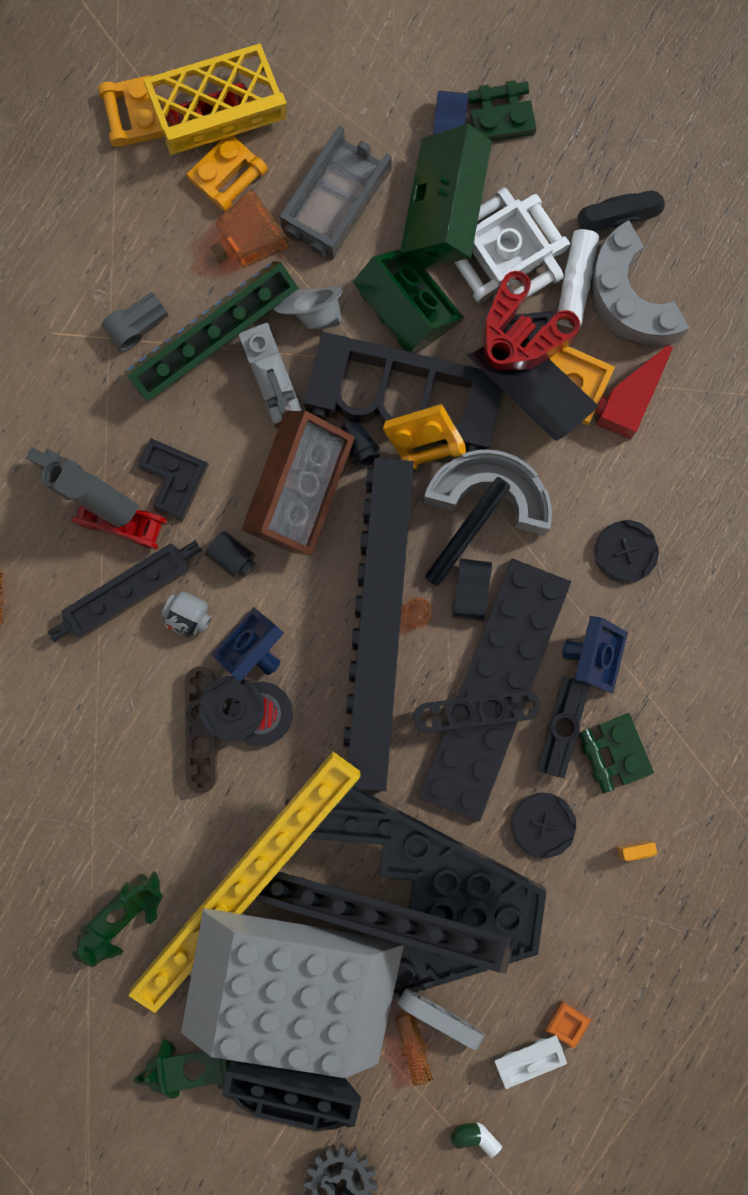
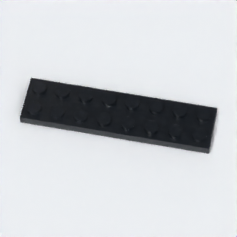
(502, 663)

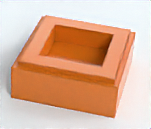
(567, 1024)

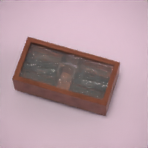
(298, 482)

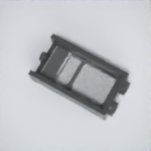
(334, 194)

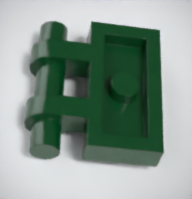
(506, 120)
(624, 749)

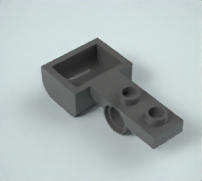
(83, 488)

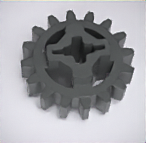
(329, 1176)

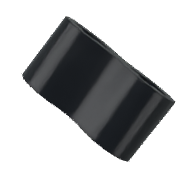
(472, 590)

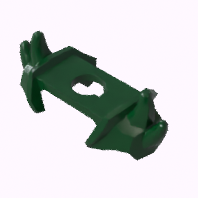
(96, 937)
(166, 1073)

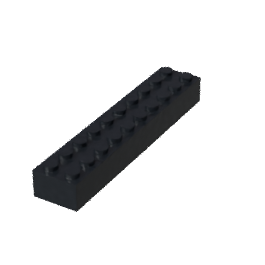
(379, 620)

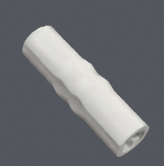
(578, 274)

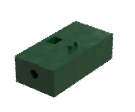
(446, 197)

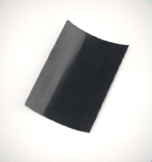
(541, 392)

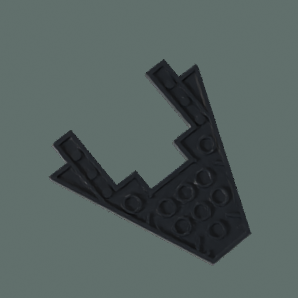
(446, 883)

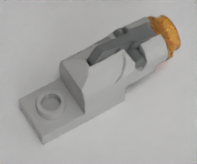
(269, 372)

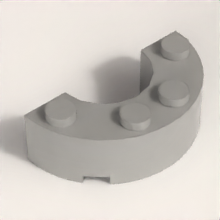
(620, 306)
(478, 470)

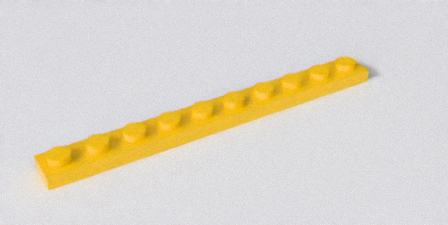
(249, 875)

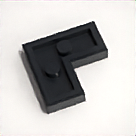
(181, 475)

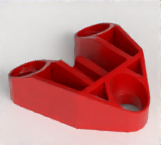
(541, 347)

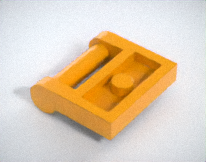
(140, 111)
(220, 166)
(421, 429)

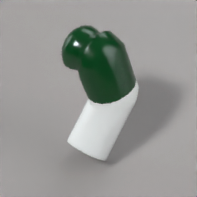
(475, 1134)

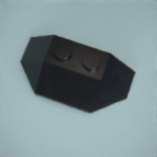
(292, 1096)

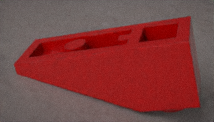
(629, 400)

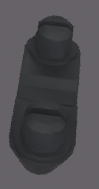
(620, 209)

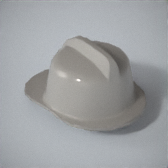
(313, 307)

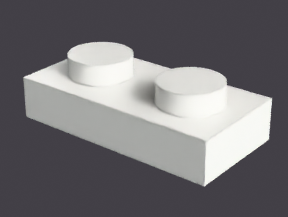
(531, 1061)

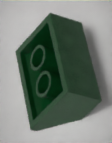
(407, 300)

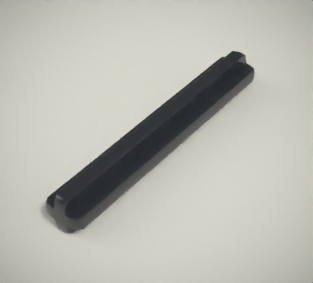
(467, 531)

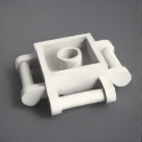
(512, 243)

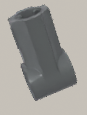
(128, 325)

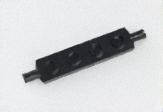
(125, 591)

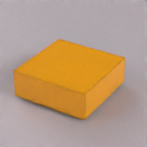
(637, 850)

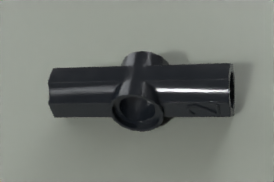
(569, 706)

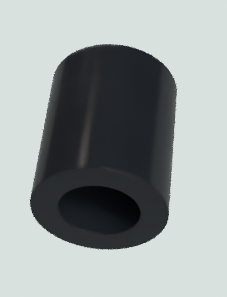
(231, 555)

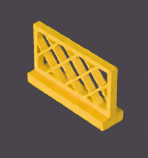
(218, 123)

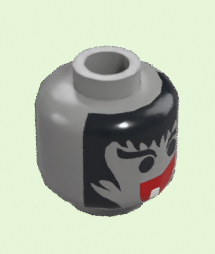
(186, 614)

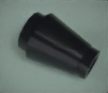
(364, 448)

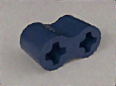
(450, 110)

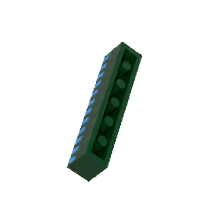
(211, 330)

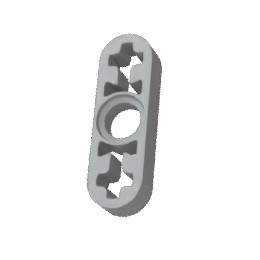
(441, 1019)

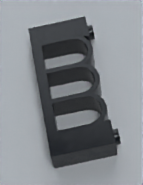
(331, 368)

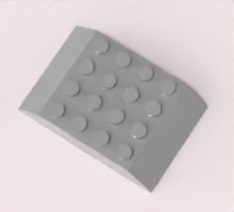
(290, 994)

